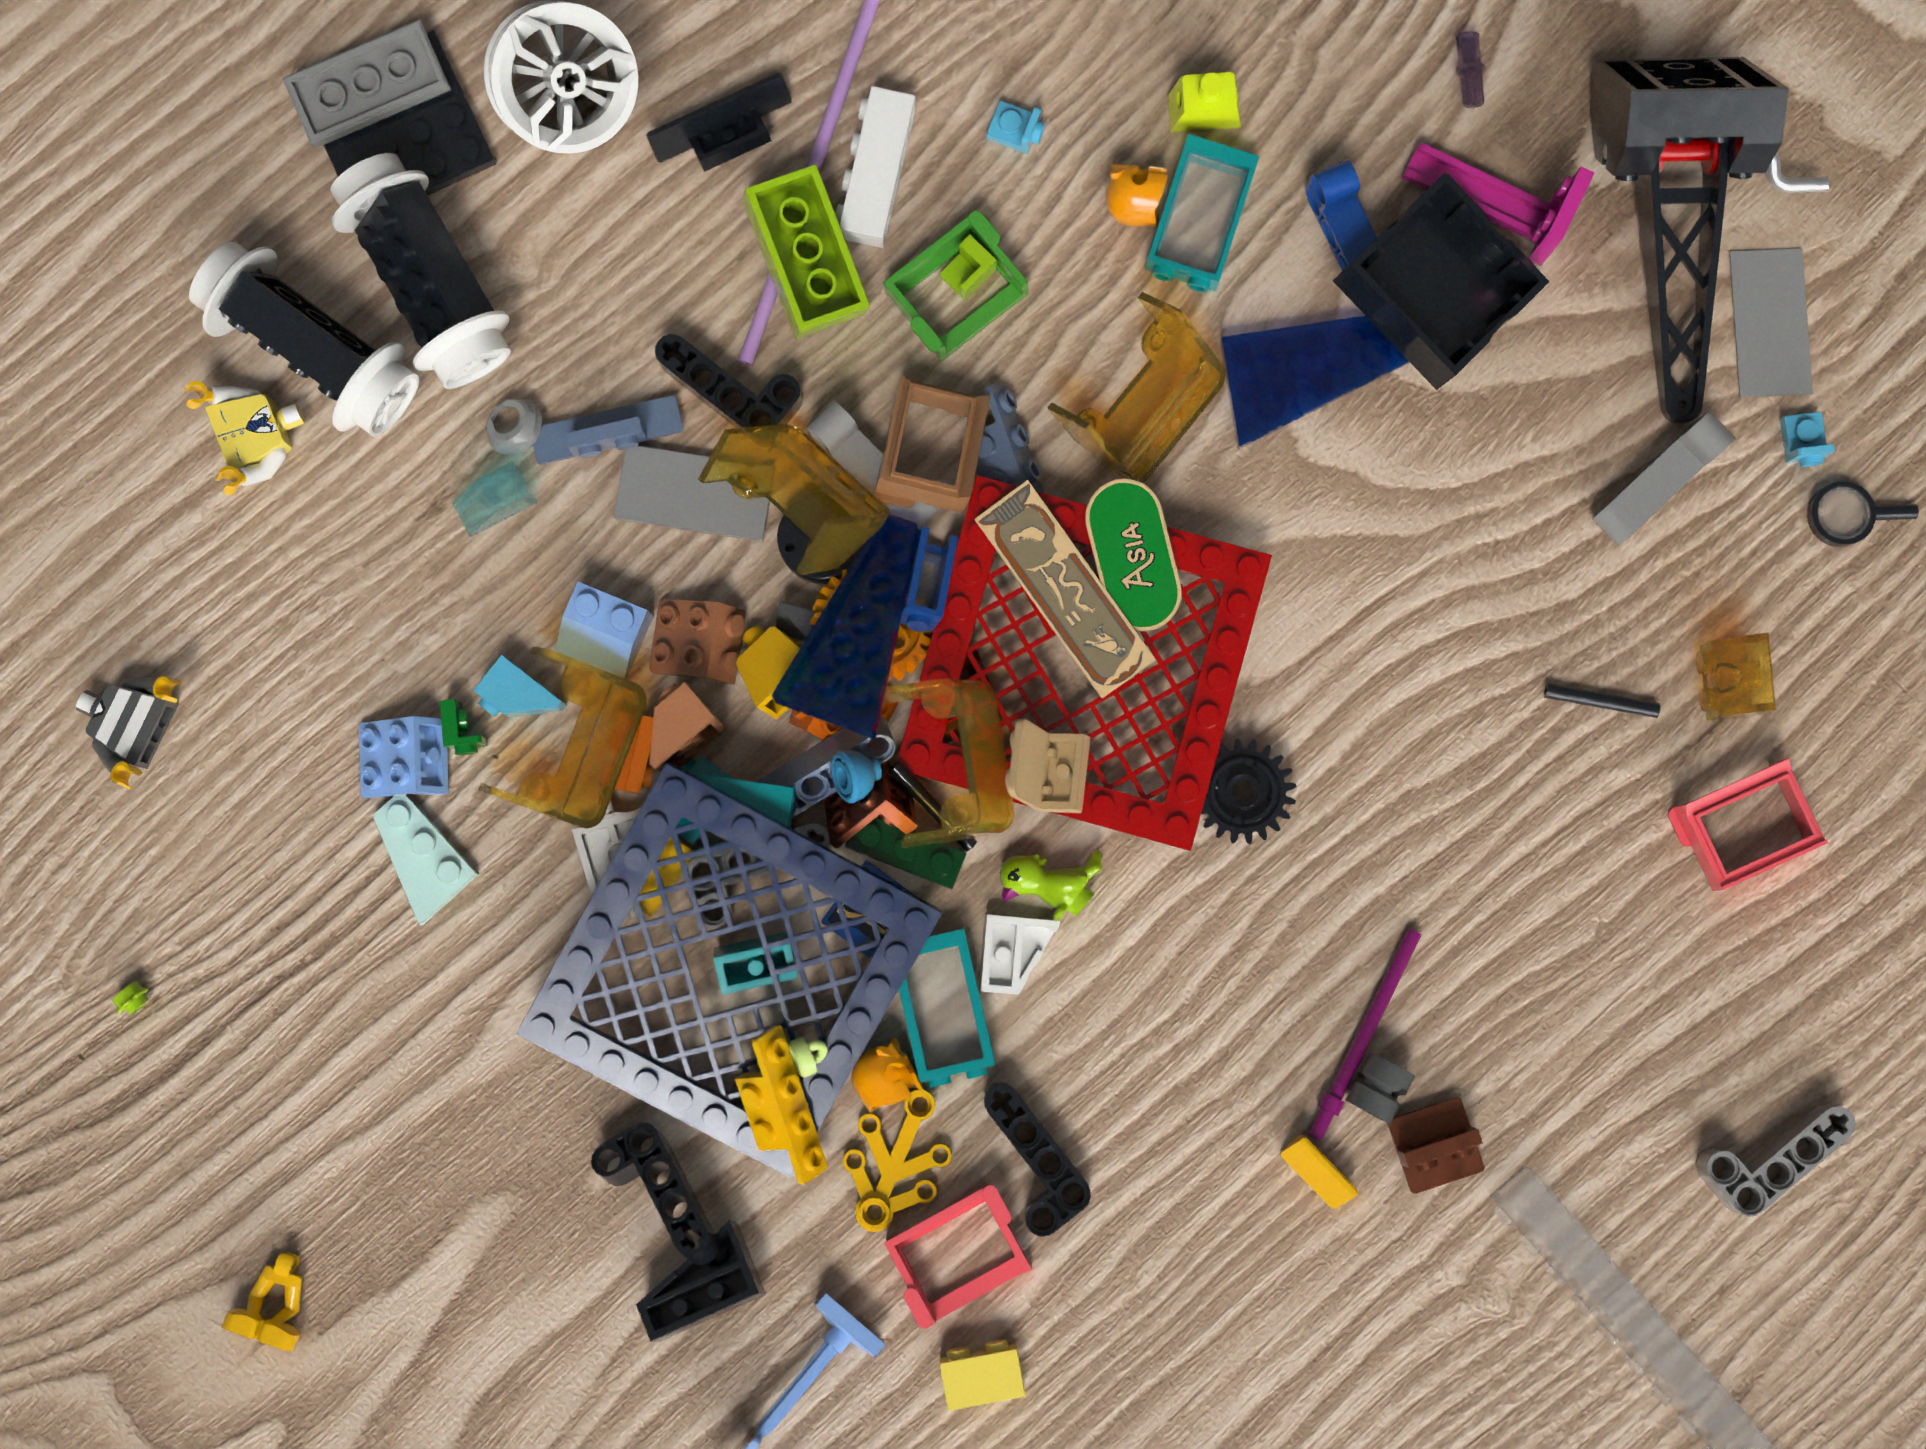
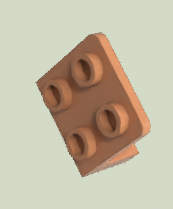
(697, 640)

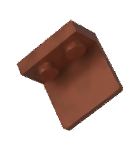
(885, 799)

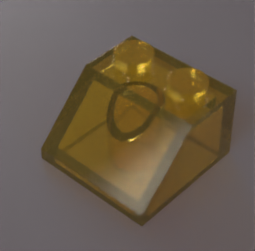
(1736, 677)

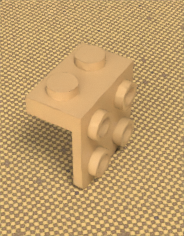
(1047, 768)

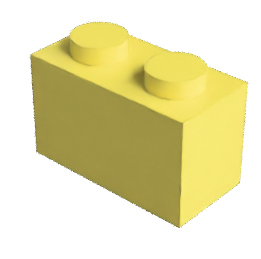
(981, 1375)

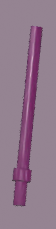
(1331, 1102)

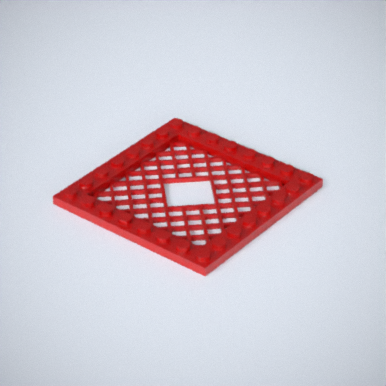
(1168, 822)

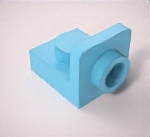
(1016, 127)
(1805, 439)

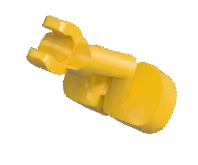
(275, 1330)

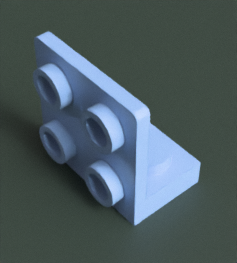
(402, 757)

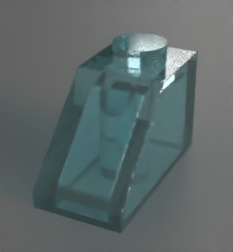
(494, 498)

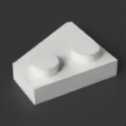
(1011, 951)

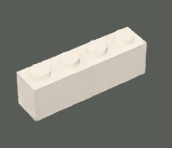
(876, 167)

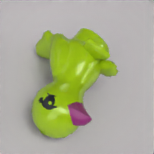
(1059, 888)

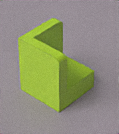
(969, 268)

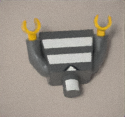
(129, 723)

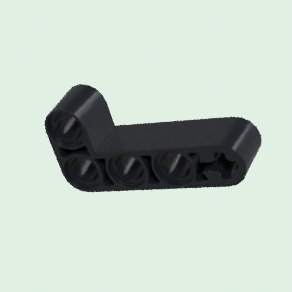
(724, 384)
(1030, 1152)
(664, 1195)

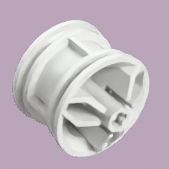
(561, 76)

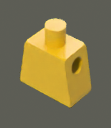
(765, 664)

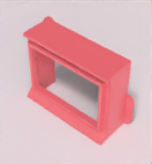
(1691, 831)
(928, 1313)

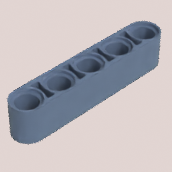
(817, 764)

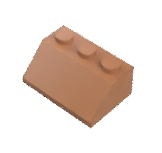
(681, 727)

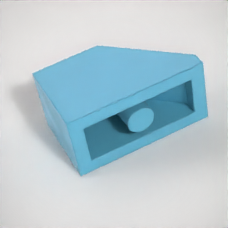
(514, 692)

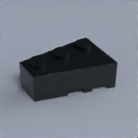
(702, 1291)

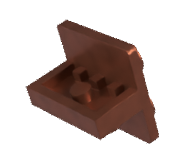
(1436, 1145)

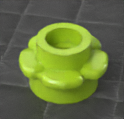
(131, 998)

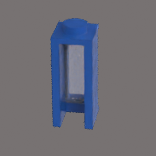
(928, 583)

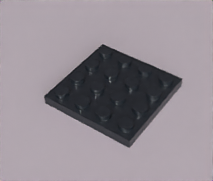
(429, 137)

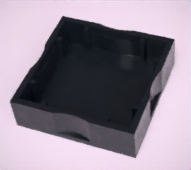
(1441, 281)

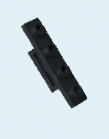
(723, 127)

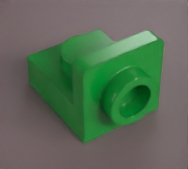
(454, 723)

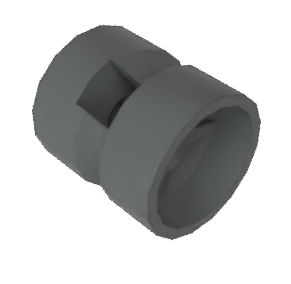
(1380, 1088)

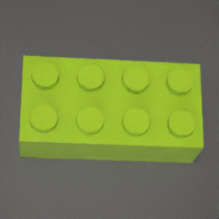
(805, 251)

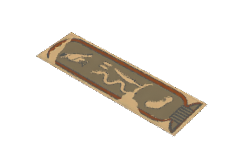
(1065, 589)

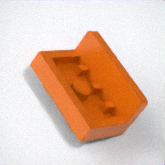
(636, 771)

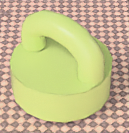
(802, 1056)

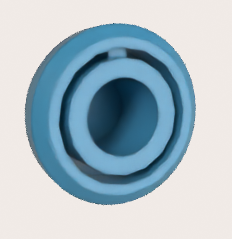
(854, 774)

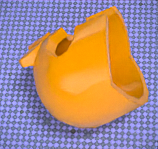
(1135, 194)
(884, 1076)

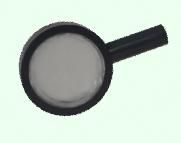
(1846, 513)

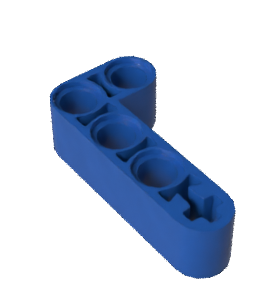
(1338, 211)

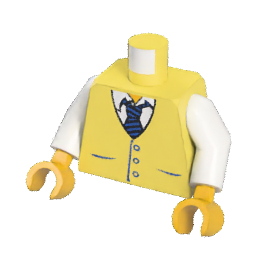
(247, 430)

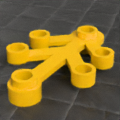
(893, 1166)

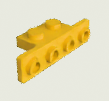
(779, 1107)

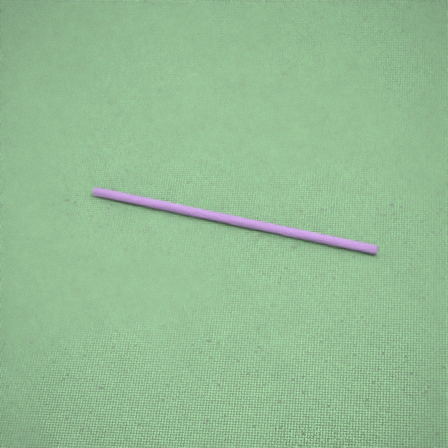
(816, 157)

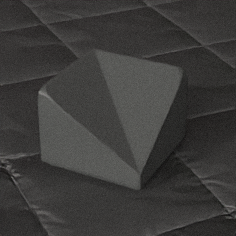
(794, 620)

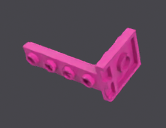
(1504, 203)

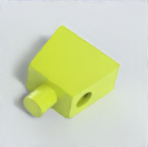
(1206, 102)

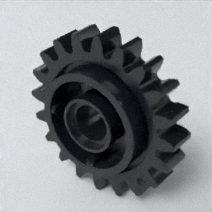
(1268, 798)

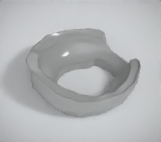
(525, 432)

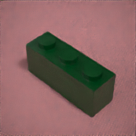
(931, 862)

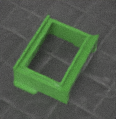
(935, 257)

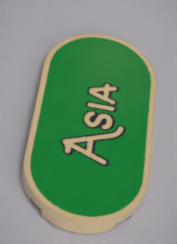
(1134, 552)

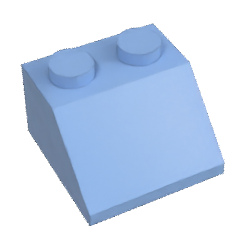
(602, 630)

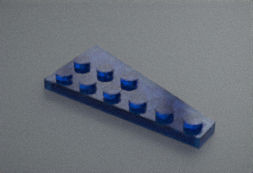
(1299, 369)
(850, 650)

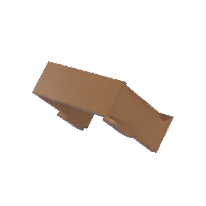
(905, 489)

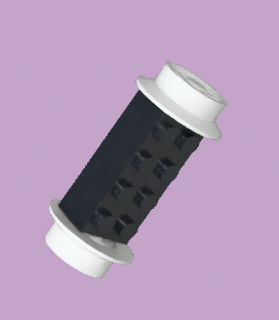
(421, 269)
(243, 294)

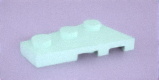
(422, 856)

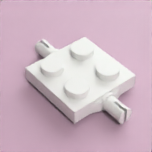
(600, 844)

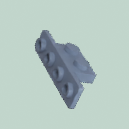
(608, 429)
(1005, 443)

